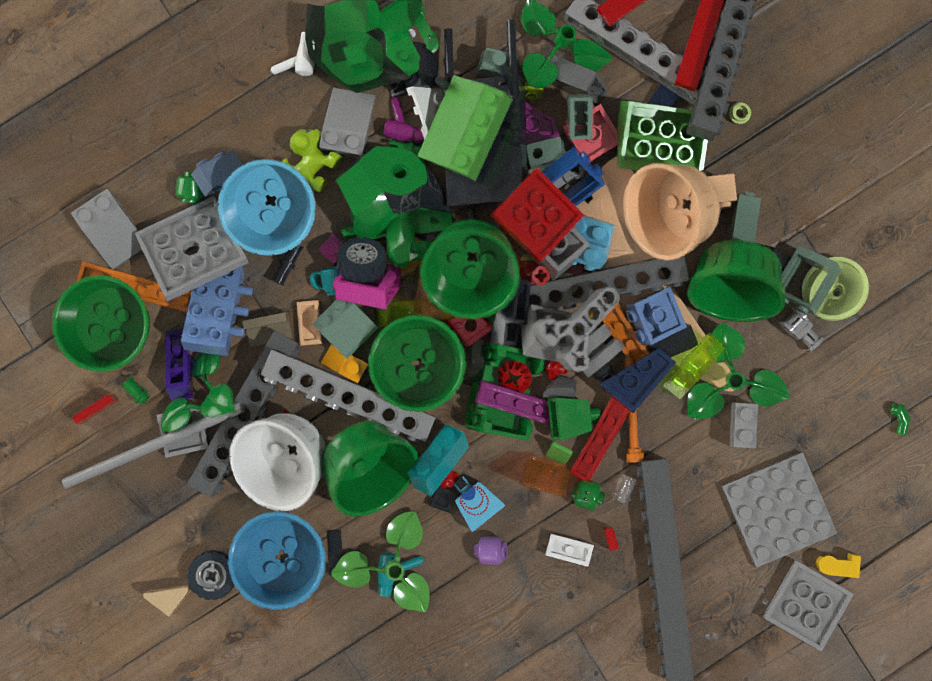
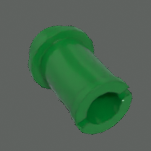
(136, 391)

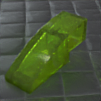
(694, 365)

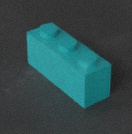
(438, 460)

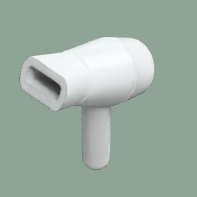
(303, 63)

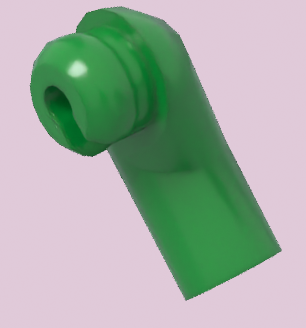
(903, 418)

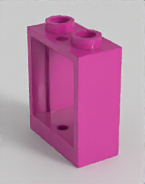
(368, 295)

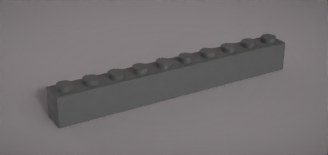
(666, 570)

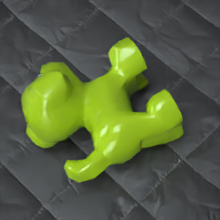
(306, 145)

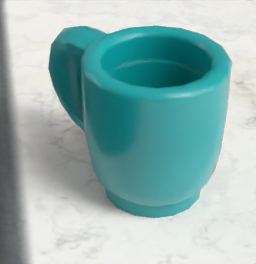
(327, 279)

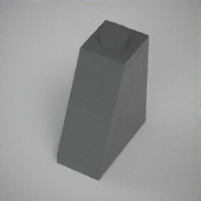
(579, 80)

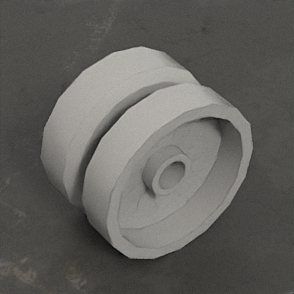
(599, 352)

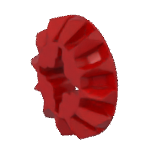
(515, 368)

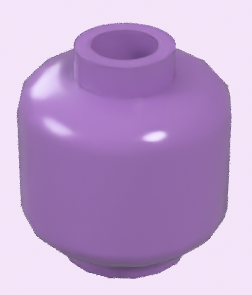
(491, 550)

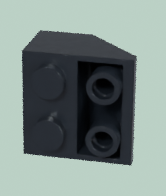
(423, 77)

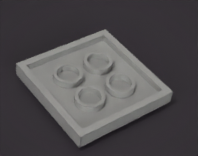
(808, 605)

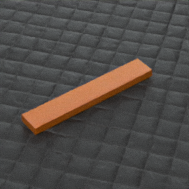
(147, 289)

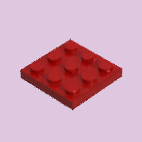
(537, 215)

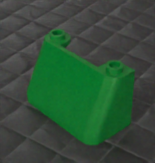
(491, 420)

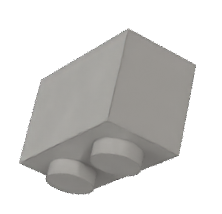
(743, 425)

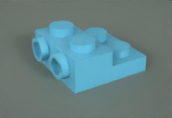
(599, 236)

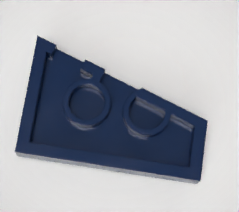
(639, 380)

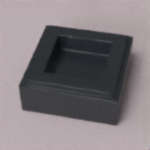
(443, 499)

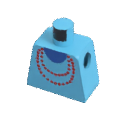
(476, 503)

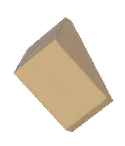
(167, 598)

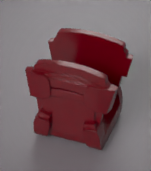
(467, 338)

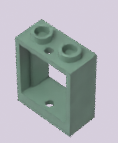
(805, 255)

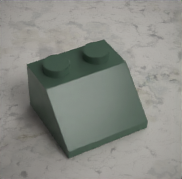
(345, 327)

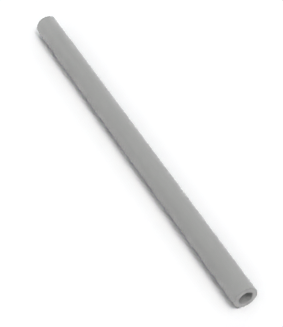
(146, 448)

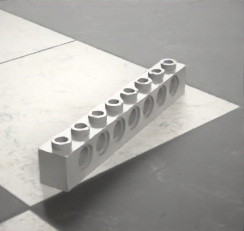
(630, 52)
(276, 360)

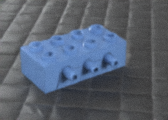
(214, 313)

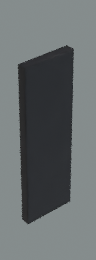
(335, 547)

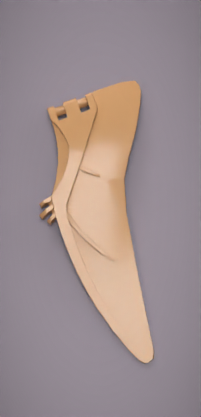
(608, 207)

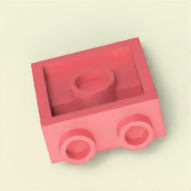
(603, 135)

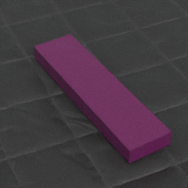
(513, 402)

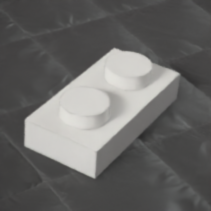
(569, 549)

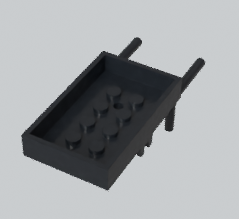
(507, 158)

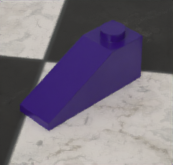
(178, 364)

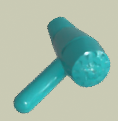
(384, 583)

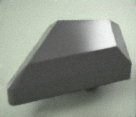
(561, 387)

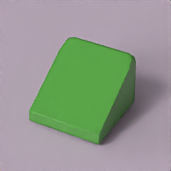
(558, 453)

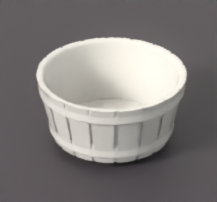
(268, 469)

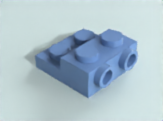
(655, 316)

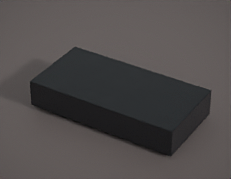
(677, 342)

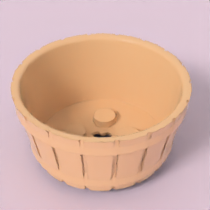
(666, 226)

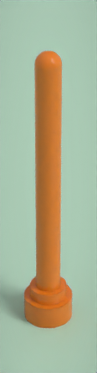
(634, 452)

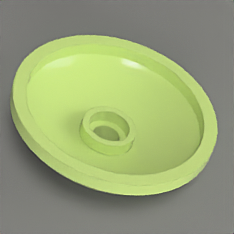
(852, 283)

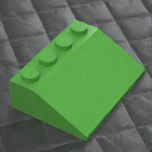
(465, 127)
(657, 136)

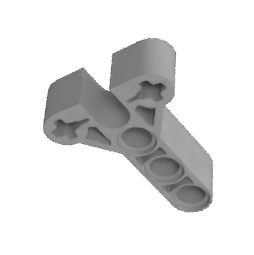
(576, 344)

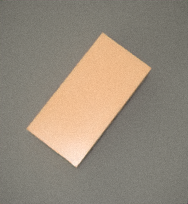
(307, 314)

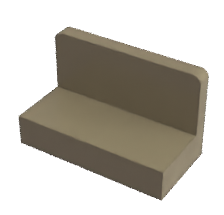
(260, 329)

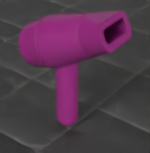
(398, 129)

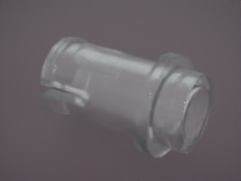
(625, 489)

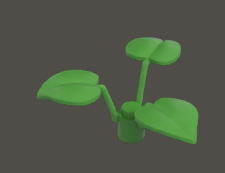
(411, 592)

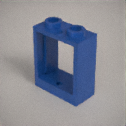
(587, 185)

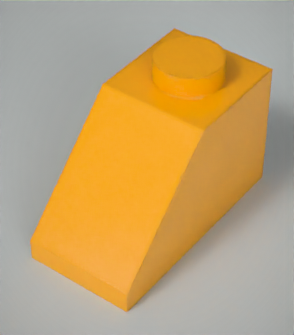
(351, 368)

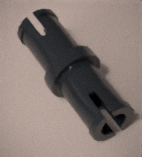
(287, 263)

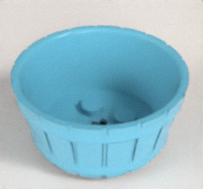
(261, 226)

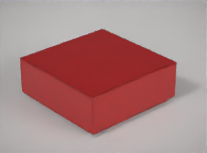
(610, 538)

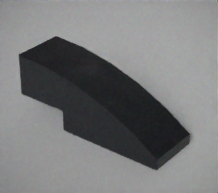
(507, 320)

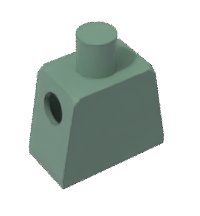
(492, 61)
(579, 114)
(551, 149)

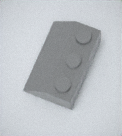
(564, 254)

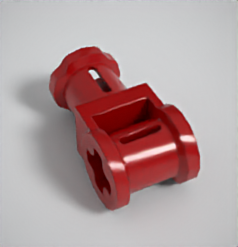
(532, 271)

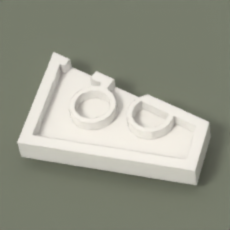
(427, 104)

